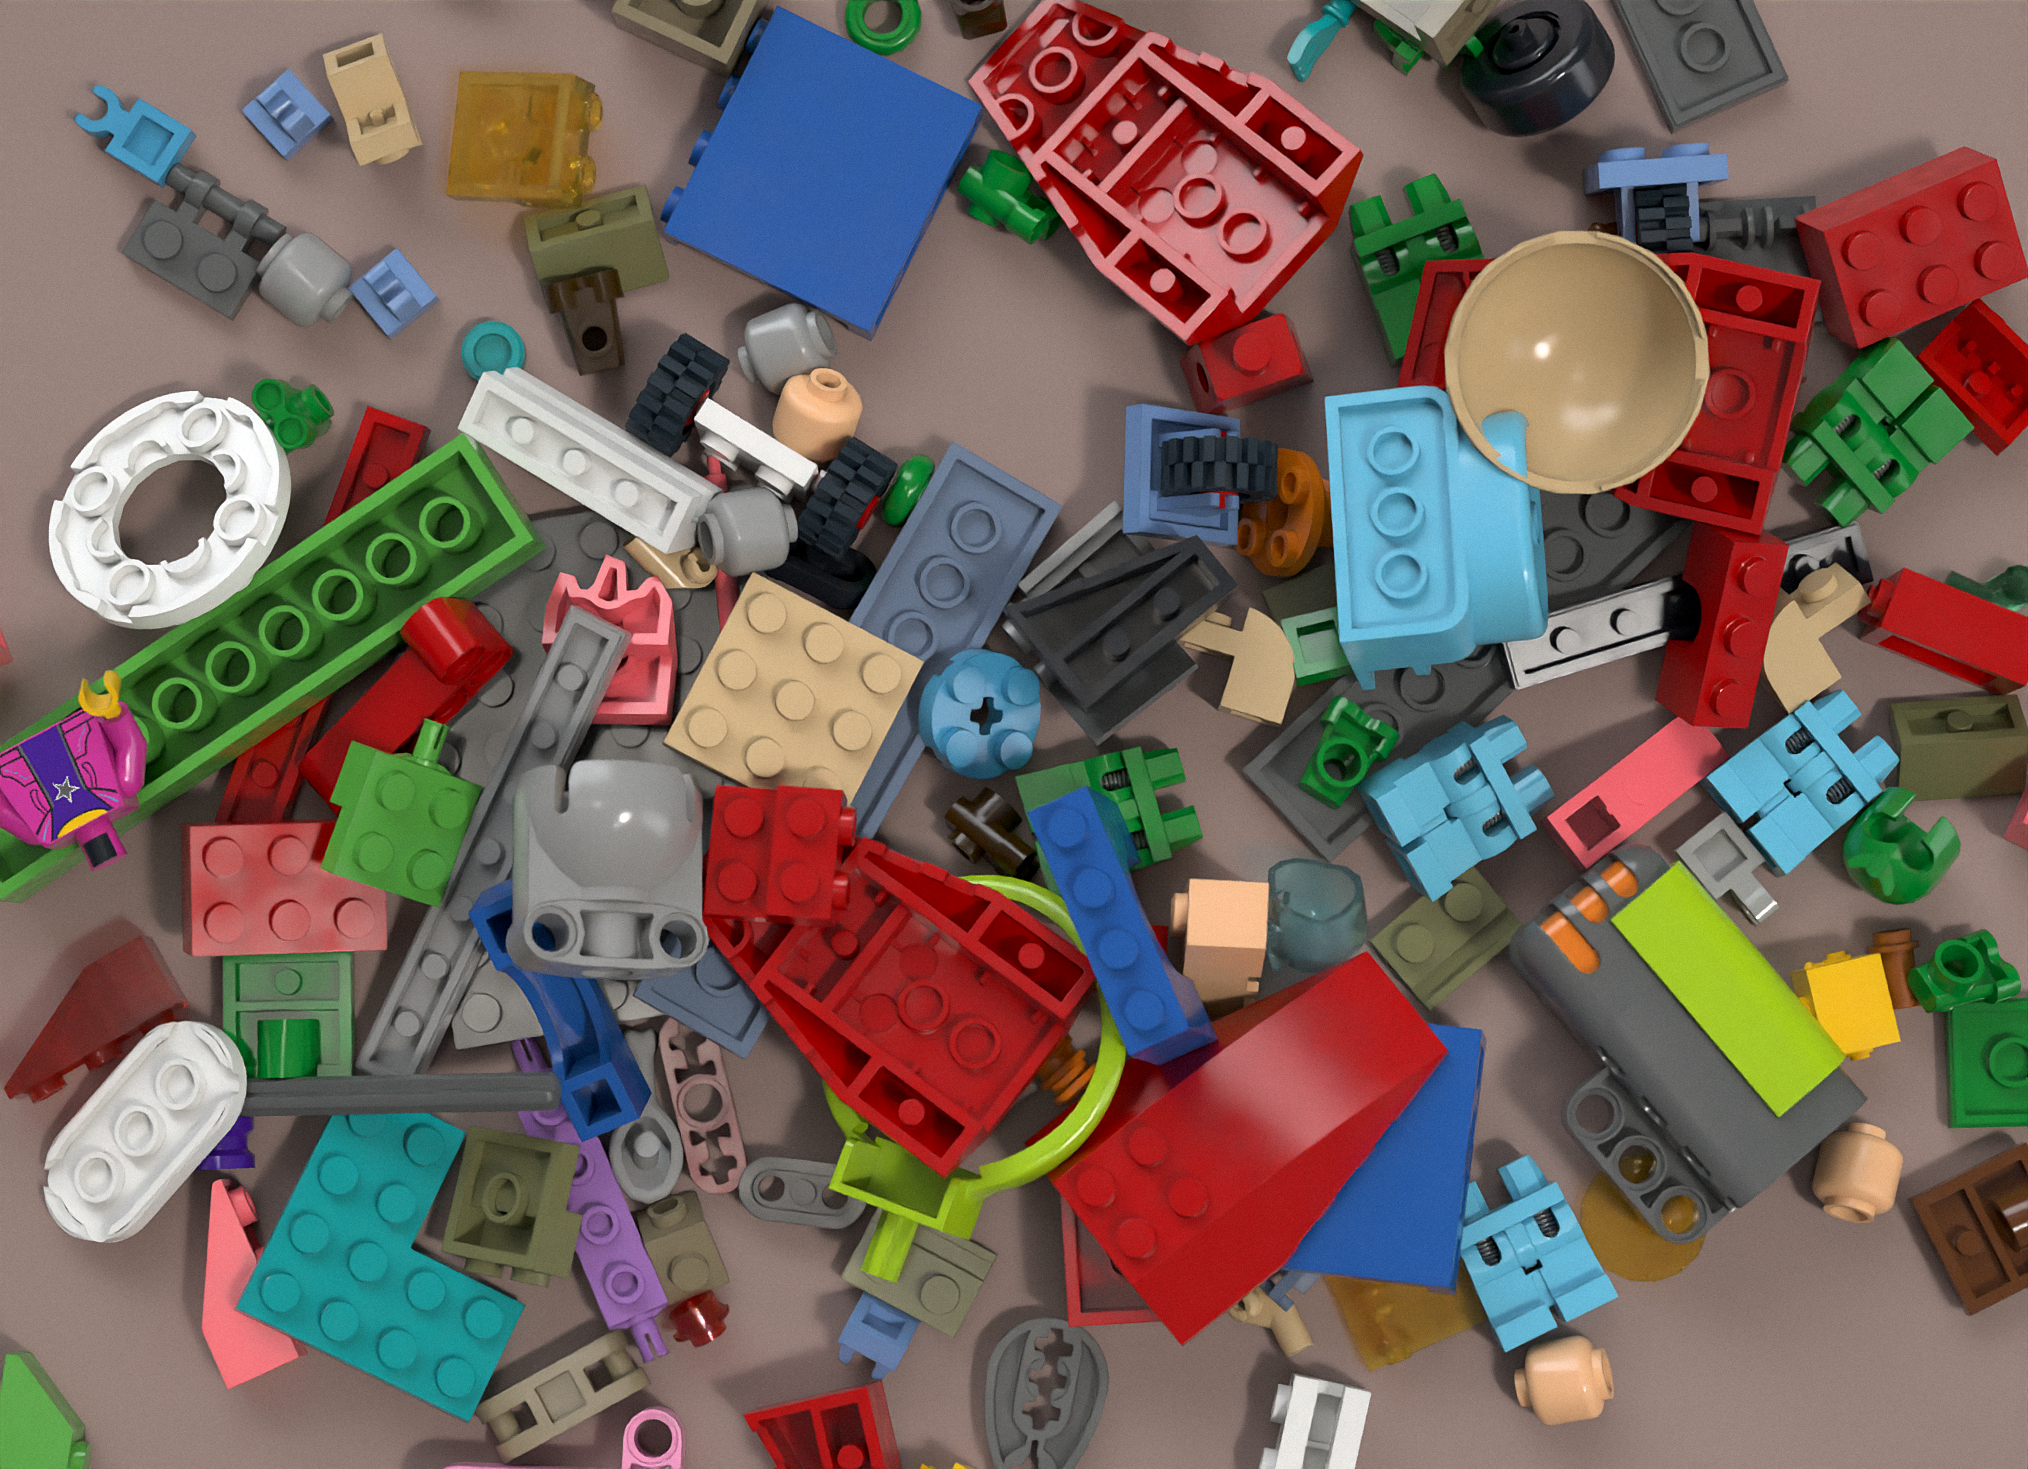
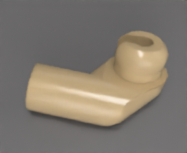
(676, 570)
(1264, 1312)

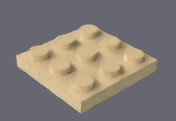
(792, 696)

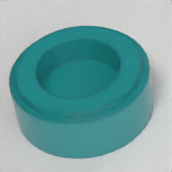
(492, 348)

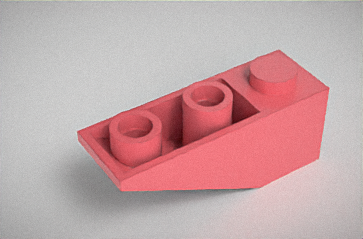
(1633, 791)
(238, 1343)

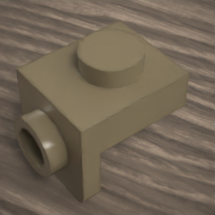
(681, 1247)

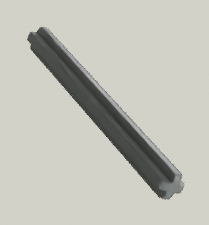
(402, 1094)

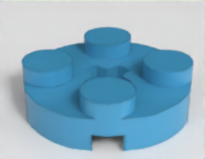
(1012, 719)

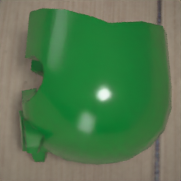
(1895, 856)

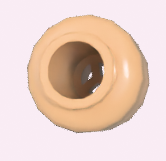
(817, 414)
(1857, 1173)
(1565, 1380)

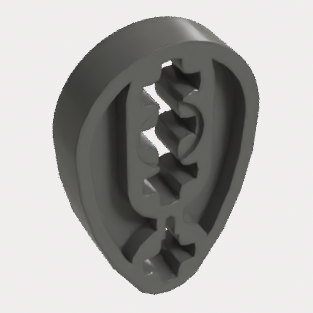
(1008, 1387)

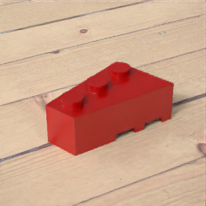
(829, 1430)

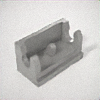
(1088, 552)

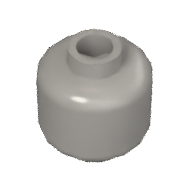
(305, 279)
(786, 345)
(747, 531)

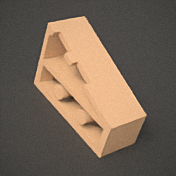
(1221, 940)

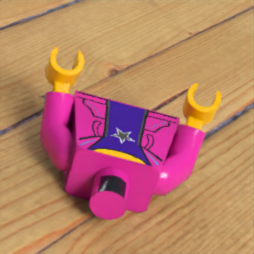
(76, 778)

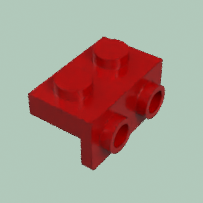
(1982, 372)

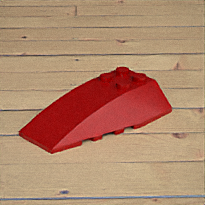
(1168, 163)
(1756, 355)
(920, 1000)
(1243, 1144)

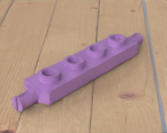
(607, 1236)

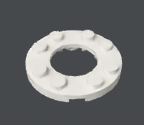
(122, 455)

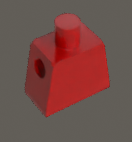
(1245, 365)

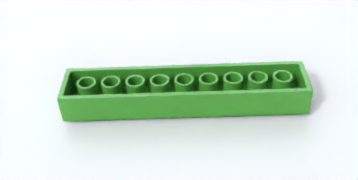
(299, 632)

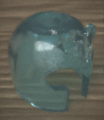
(1318, 918)

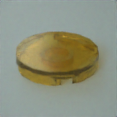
(1623, 1240)

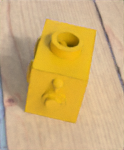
(1849, 1001)

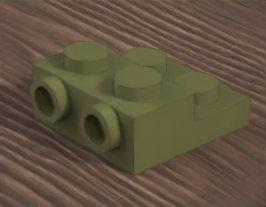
(514, 1207)

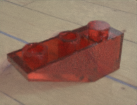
(104, 1007)

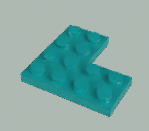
(346, 1271)

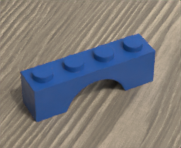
(584, 1040)

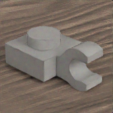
(1723, 862)

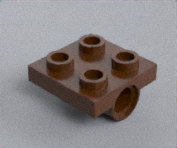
(1980, 1228)

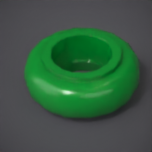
(887, 43)
(906, 489)

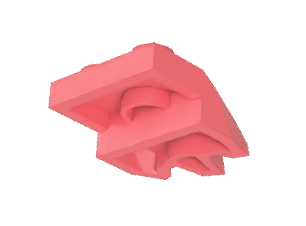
(647, 673)

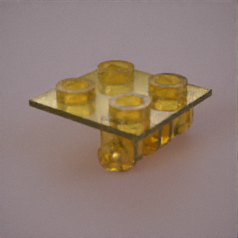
(1402, 1319)

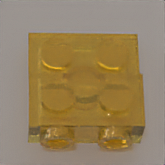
(523, 139)

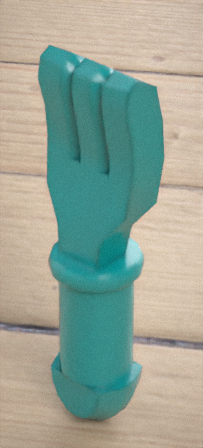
(1318, 36)

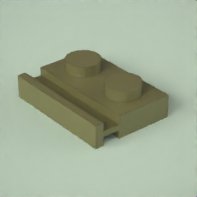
(1446, 940)
(936, 1278)

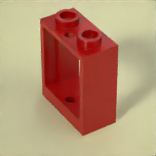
(1947, 631)

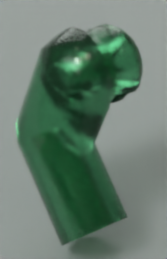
(2005, 590)

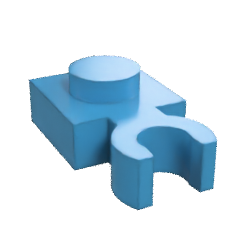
(142, 139)

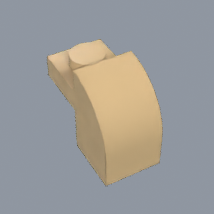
(372, 101)
(1794, 658)
(1260, 666)

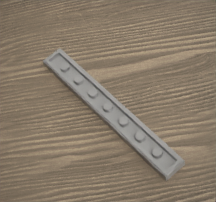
(447, 941)

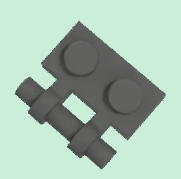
(194, 258)

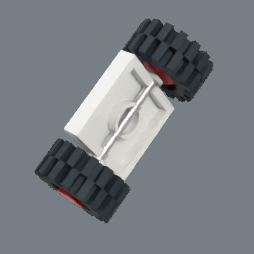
(681, 398)

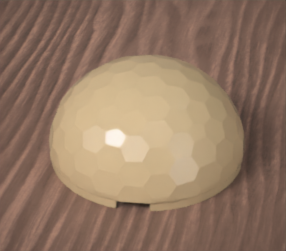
(1589, 348)

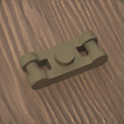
(562, 1395)

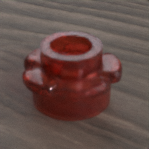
(699, 1319)

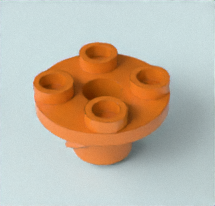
(1288, 529)

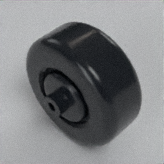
(1537, 66)

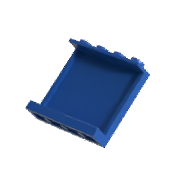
(822, 170)
(1408, 1201)

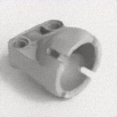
(607, 869)

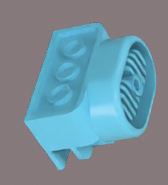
(1430, 532)

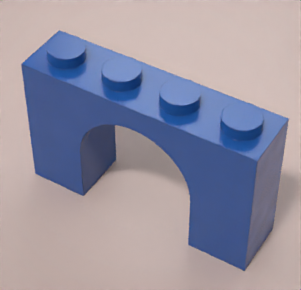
(1091, 861)

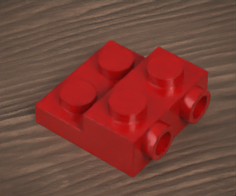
(779, 855)

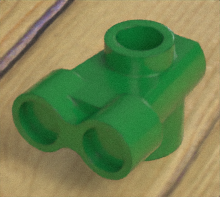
(1001, 196)
(292, 413)
(1350, 742)
(1964, 973)

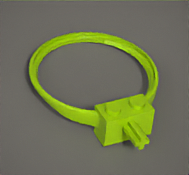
(912, 1192)

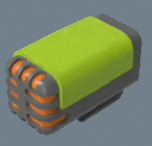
(1690, 1035)

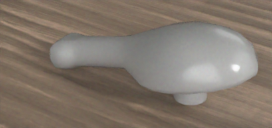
(649, 1150)

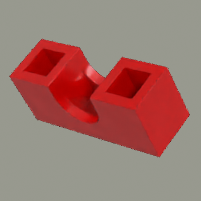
(1738, 588)

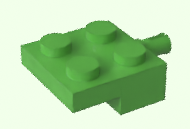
(400, 818)

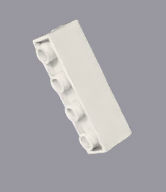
(589, 458)
(1317, 1423)

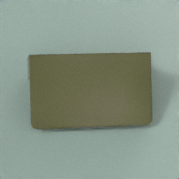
(599, 237)
(1960, 747)

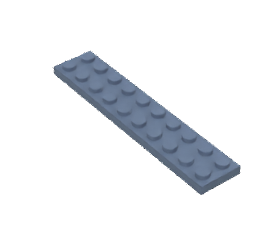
(931, 599)

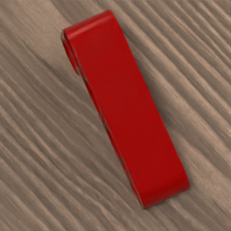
(447, 664)

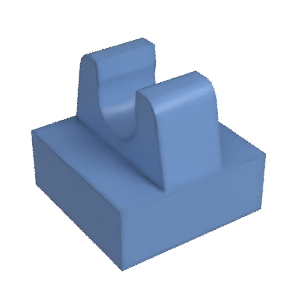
(287, 114)
(393, 293)
(877, 1333)

